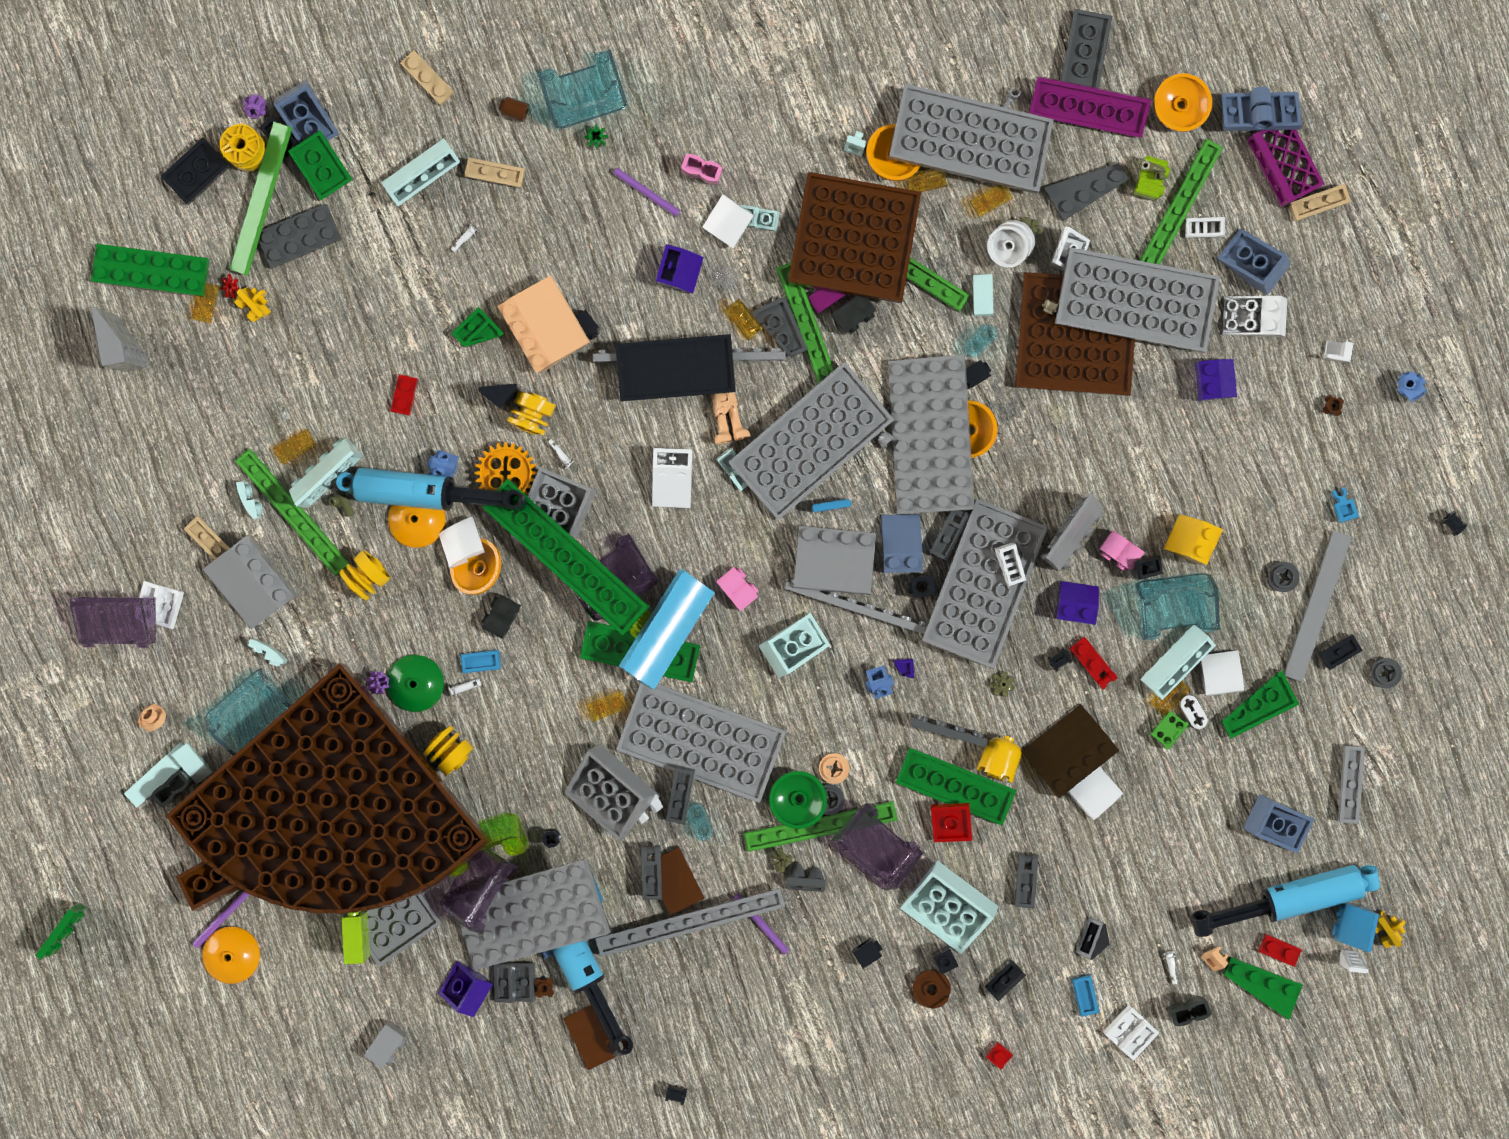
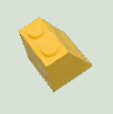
(1193, 539)

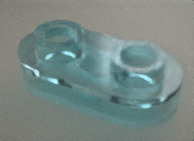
(980, 341)
(700, 821)

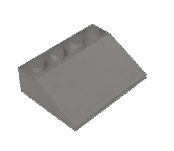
(116, 344)
(562, 500)
(1072, 531)
(834, 560)
(250, 581)
(609, 792)

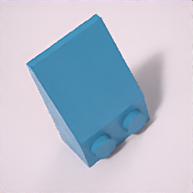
(1355, 926)

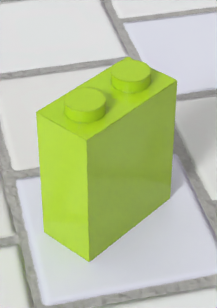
(355, 937)

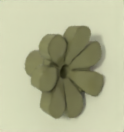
(1033, 225)
(998, 684)
(780, 860)

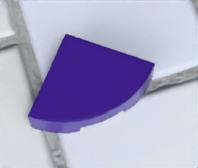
(905, 667)

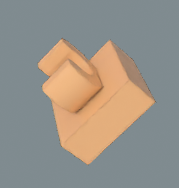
(1215, 959)

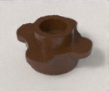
(1338, 405)
(540, 991)

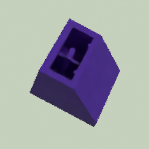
(679, 269)

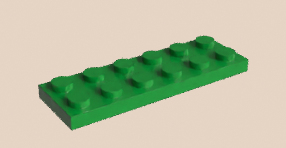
(150, 270)
(606, 645)
(955, 785)

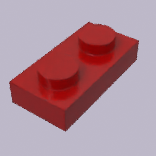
(404, 395)
(1280, 950)

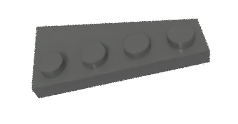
(1079, 192)

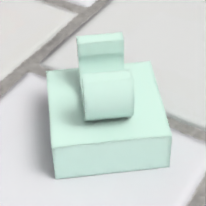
(855, 144)

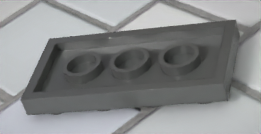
(1086, 48)
(299, 236)
(955, 732)

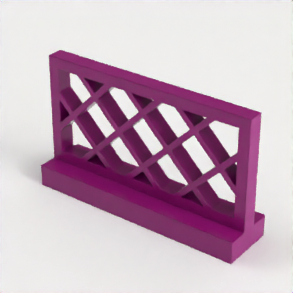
(1274, 172)

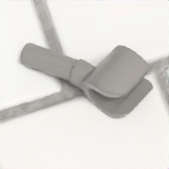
(1011, 97)

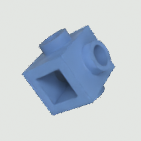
(1416, 391)
(443, 464)
(879, 682)

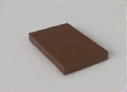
(678, 882)
(589, 1037)

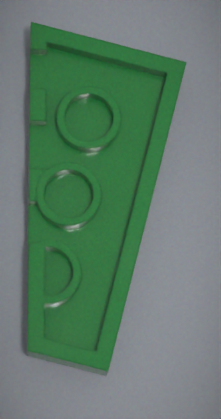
(1264, 704)
(1267, 986)

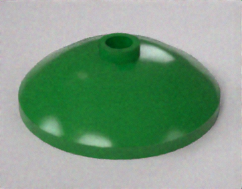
(426, 675)
(788, 809)

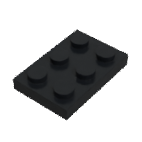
(195, 171)

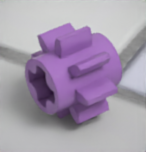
(255, 106)
(377, 682)

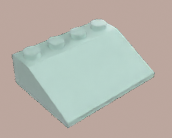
(324, 474)
(949, 907)

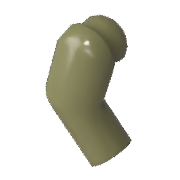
(1154, 168)
(341, 502)

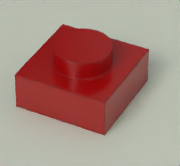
(999, 1055)

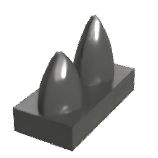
(797, 881)

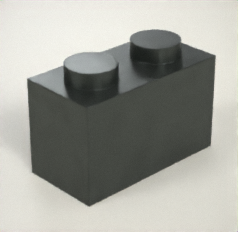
(853, 313)

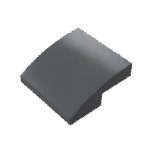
(514, 982)

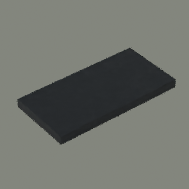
(675, 367)

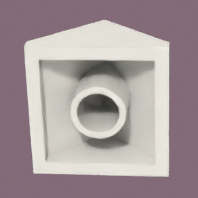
(1067, 239)

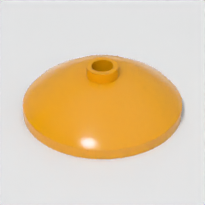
(1189, 91)
(878, 156)
(984, 428)
(416, 534)
(470, 577)
(240, 946)

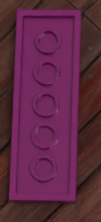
(1090, 106)

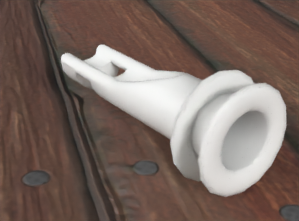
(467, 235)
(562, 456)
(463, 687)
(1171, 965)

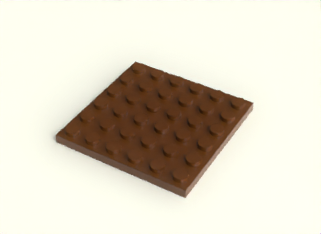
(854, 237)
(1066, 356)

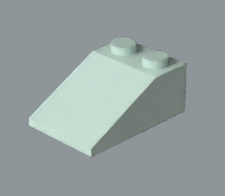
(794, 645)

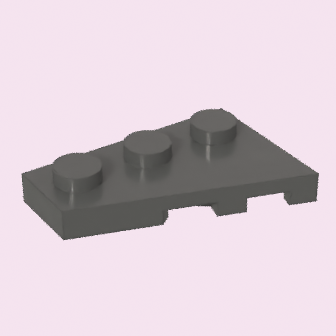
(782, 326)

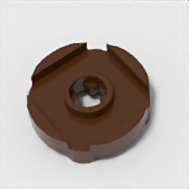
(929, 999)

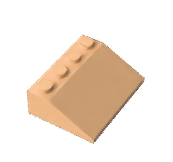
(543, 324)

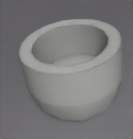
(885, 439)

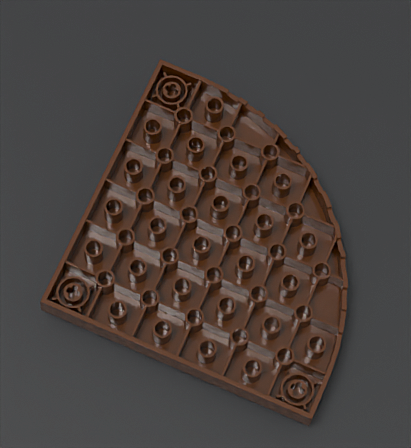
(329, 809)

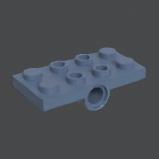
(1260, 110)

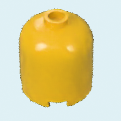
(1000, 758)

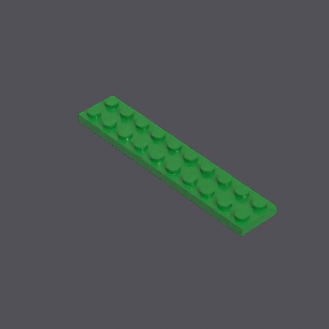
(570, 561)

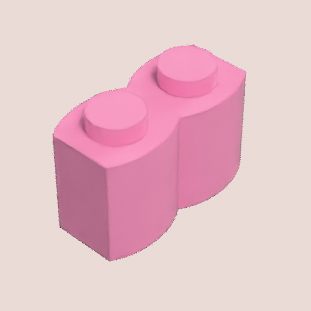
(698, 168)
(1121, 551)
(737, 588)

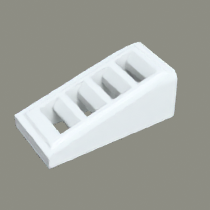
(1188, 230)
(1015, 555)
(1353, 961)

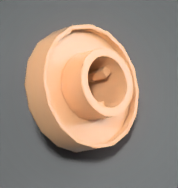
(152, 718)

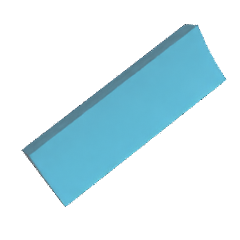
(666, 629)

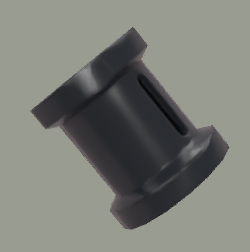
(1454, 523)
(1053, 660)
(557, 838)
(676, 1094)

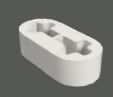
(1196, 709)

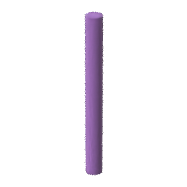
(647, 192)
(220, 919)
(767, 930)

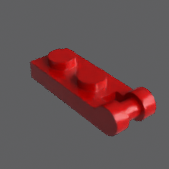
(1092, 662)

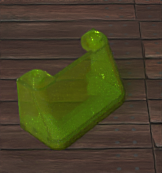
(505, 831)

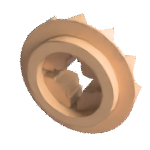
(839, 776)

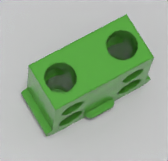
(1169, 730)

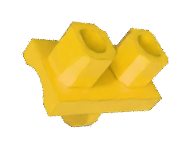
(256, 302)
(1392, 937)

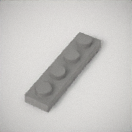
(1351, 784)

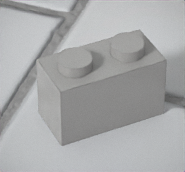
(385, 1045)

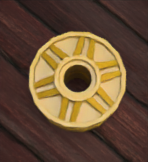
(243, 147)
(531, 412)
(369, 571)
(448, 750)

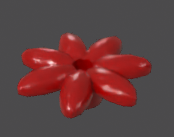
(230, 286)

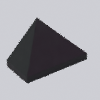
(1148, 567)
(1093, 939)

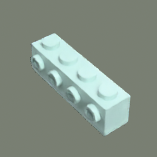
(420, 172)
(1178, 662)

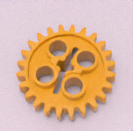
(488, 473)

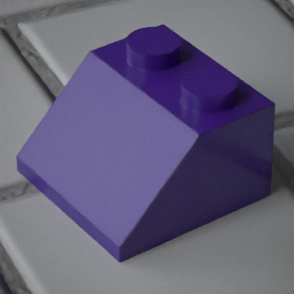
(1215, 379)
(1077, 602)
(465, 989)

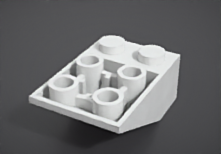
(1255, 316)
(672, 477)

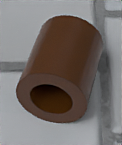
(514, 109)

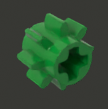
(596, 131)

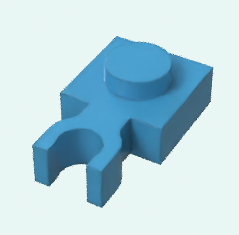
(1344, 509)

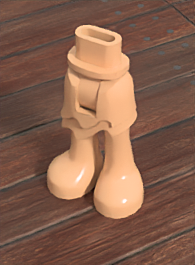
(722, 405)

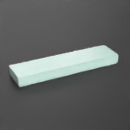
(153, 778)

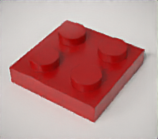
(951, 822)

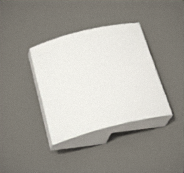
(728, 221)
(461, 542)
(167, 602)
(1222, 673)
(1095, 793)
(1131, 1032)

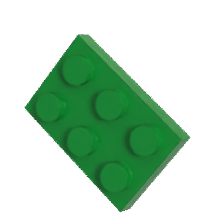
(320, 165)
(61, 931)

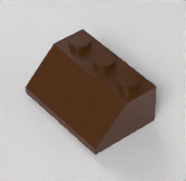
(204, 886)

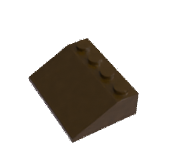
(1069, 751)

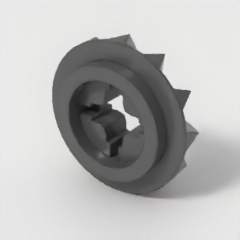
(1292, 574)
(1393, 677)
(837, 804)

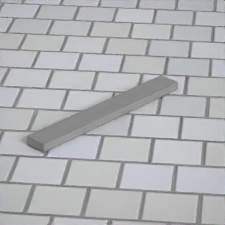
(1317, 606)

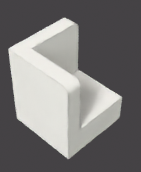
(1338, 351)

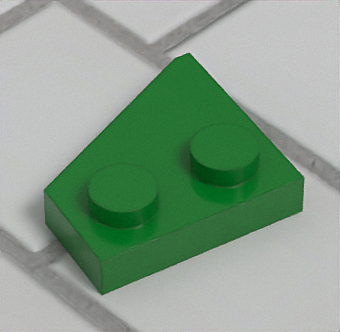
(477, 329)

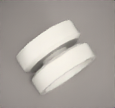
(1011, 243)

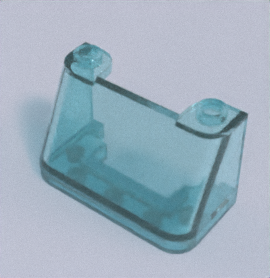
(583, 93)
(1177, 604)
(246, 712)

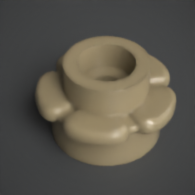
(1050, 306)

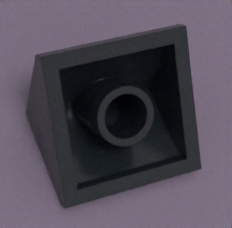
(500, 394)

